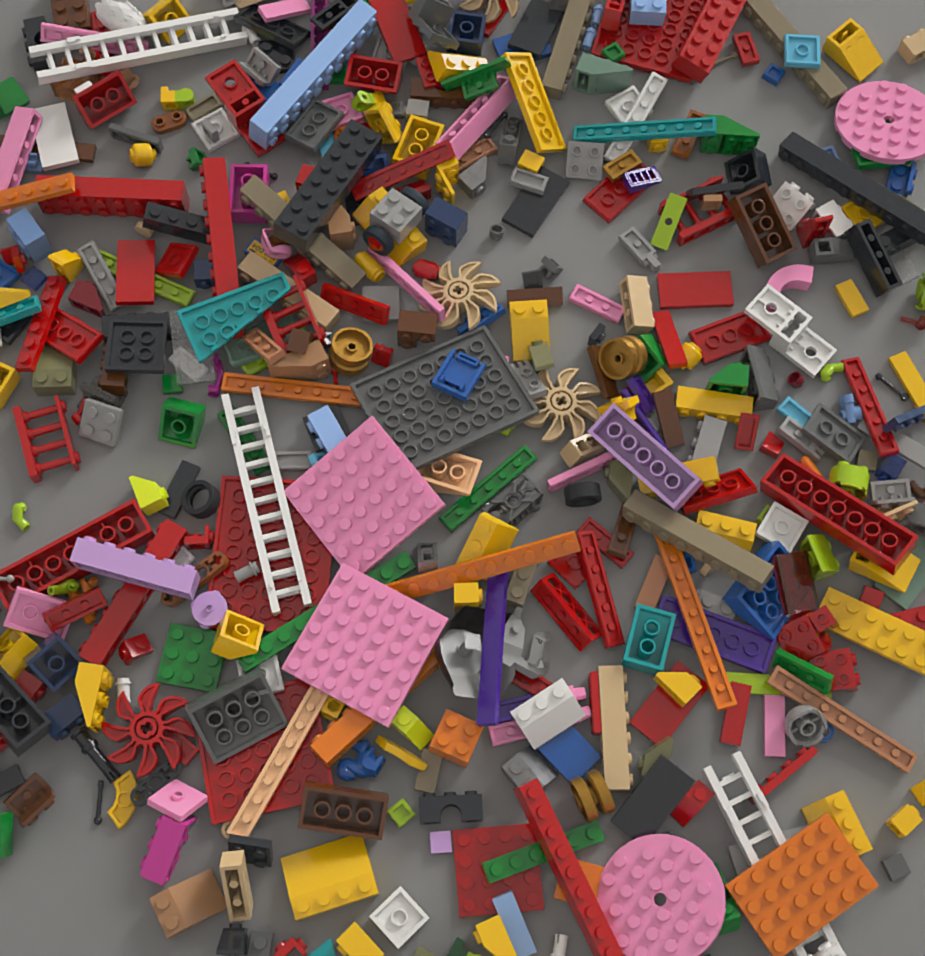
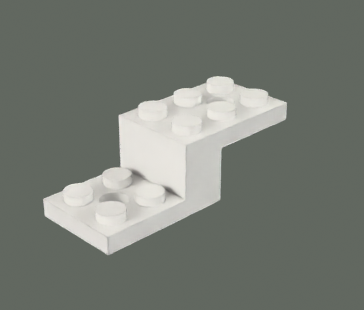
(790, 330)

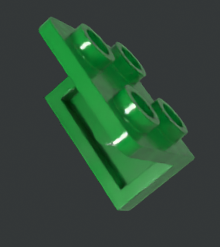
(11, 96)

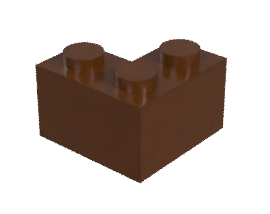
(416, 327)

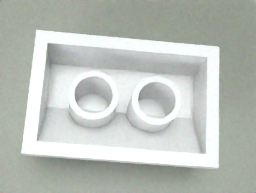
(548, 713)

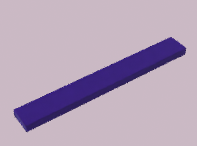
(492, 650)

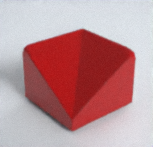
(771, 445)

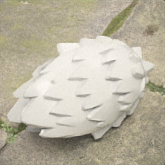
(119, 14)

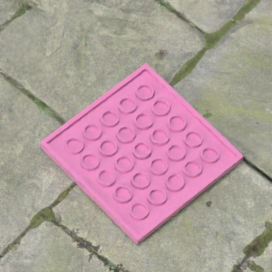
(364, 497)
(365, 645)

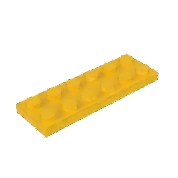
(534, 103)
(877, 630)

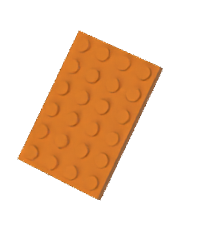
(801, 886)

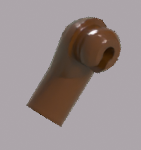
(918, 491)

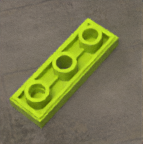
(672, 210)

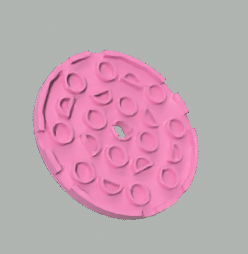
(862, 123)
(692, 891)

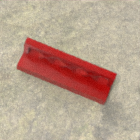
(564, 612)

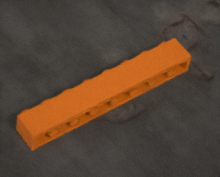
(354, 725)

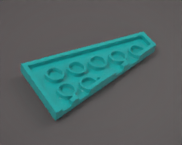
(224, 316)

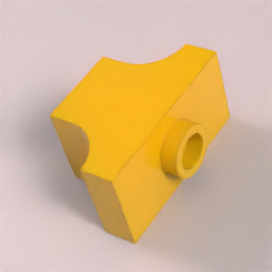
(626, 404)

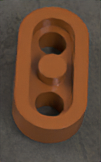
(169, 121)

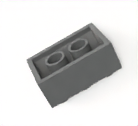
(760, 379)

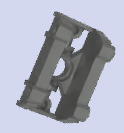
(524, 506)

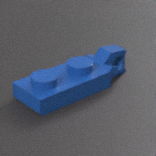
(487, 318)

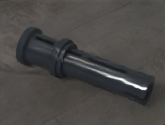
(90, 747)

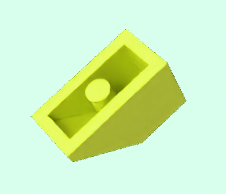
(149, 495)
(412, 728)

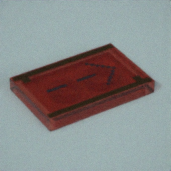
(795, 582)

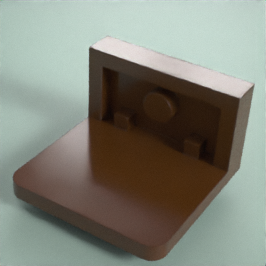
(30, 799)

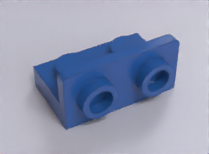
(901, 179)

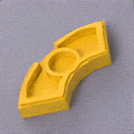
(400, 752)
(123, 808)

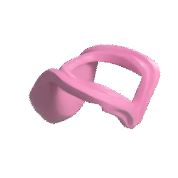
(278, 252)

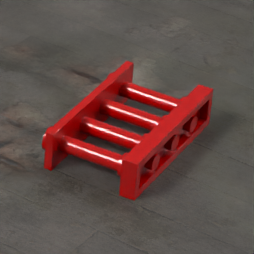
(702, 226)
(273, 317)
(27, 435)

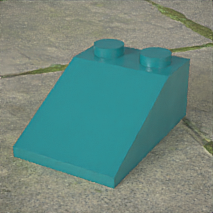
(648, 639)

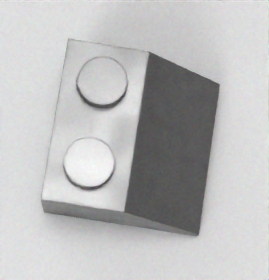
(527, 766)

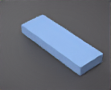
(514, 924)

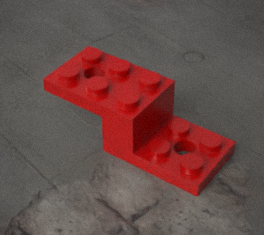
(240, 100)

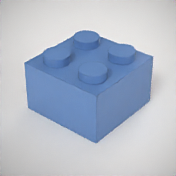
(29, 236)

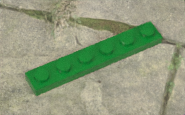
(533, 855)

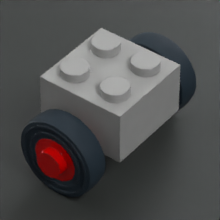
(394, 219)

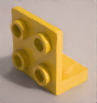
(447, 176)

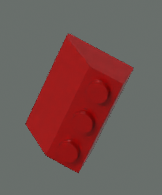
(374, 74)
(104, 99)

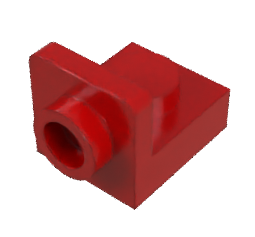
(200, 542)
(823, 619)

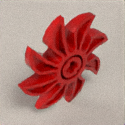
(153, 738)

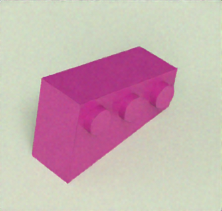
(165, 848)

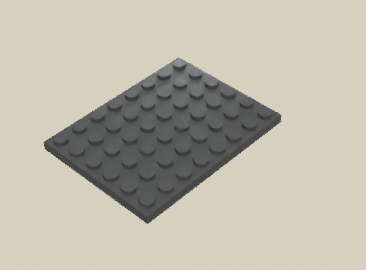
(432, 423)

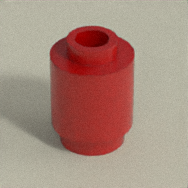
(426, 269)

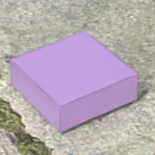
(440, 842)

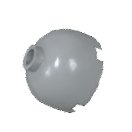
(805, 725)

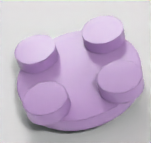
(209, 608)

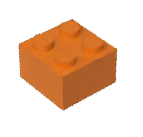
(456, 738)

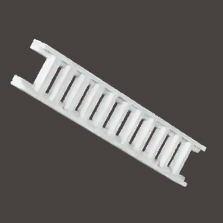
(142, 57)
(252, 502)
(736, 825)

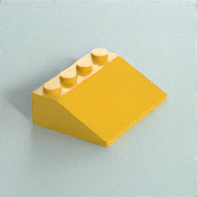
(329, 877)

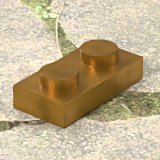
(626, 162)

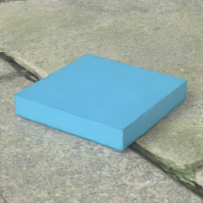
(802, 51)

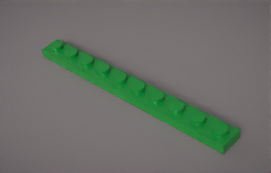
(291, 631)

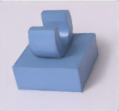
(34, 165)

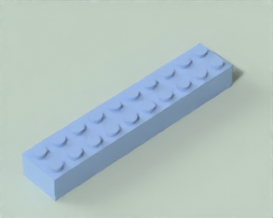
(312, 74)

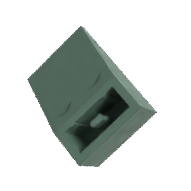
(600, 75)

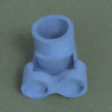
(848, 411)

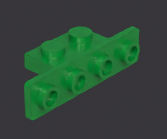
(478, 80)

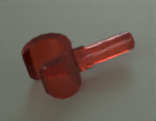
(919, 324)

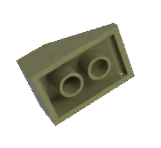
(54, 374)

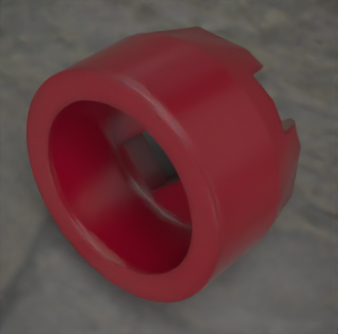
(795, 379)

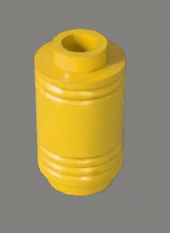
(374, 270)

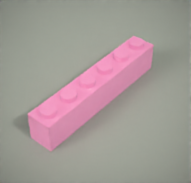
(479, 117)
(17, 146)

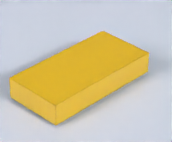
(851, 298)

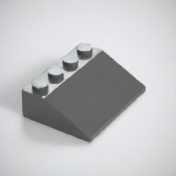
(232, 722)

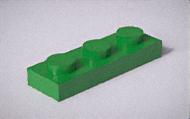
(804, 671)

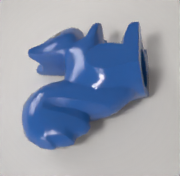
(363, 766)

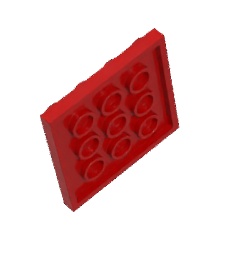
(486, 843)

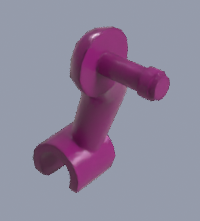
(214, 391)

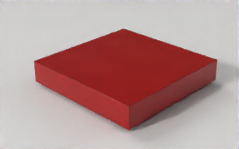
(176, 260)
(569, 568)

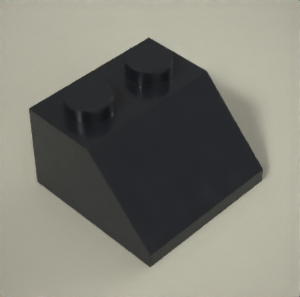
(749, 168)

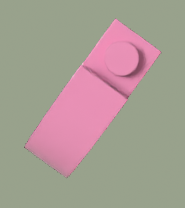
(791, 277)

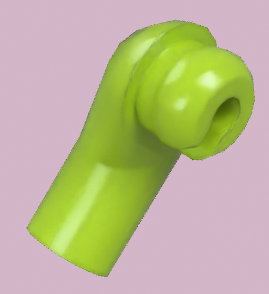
(17, 516)
(63, 588)

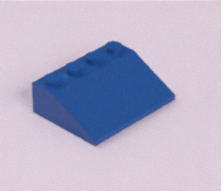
(765, 608)

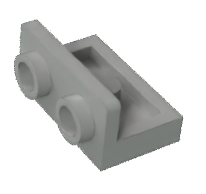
(260, 67)
(890, 492)

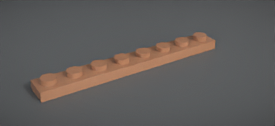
(843, 719)

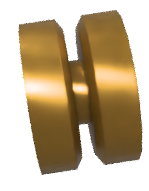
(350, 351)
(622, 357)
(592, 795)

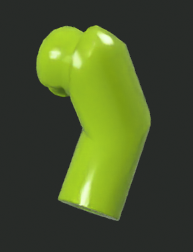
(828, 369)

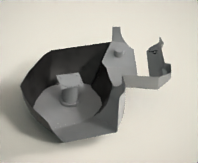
(461, 651)

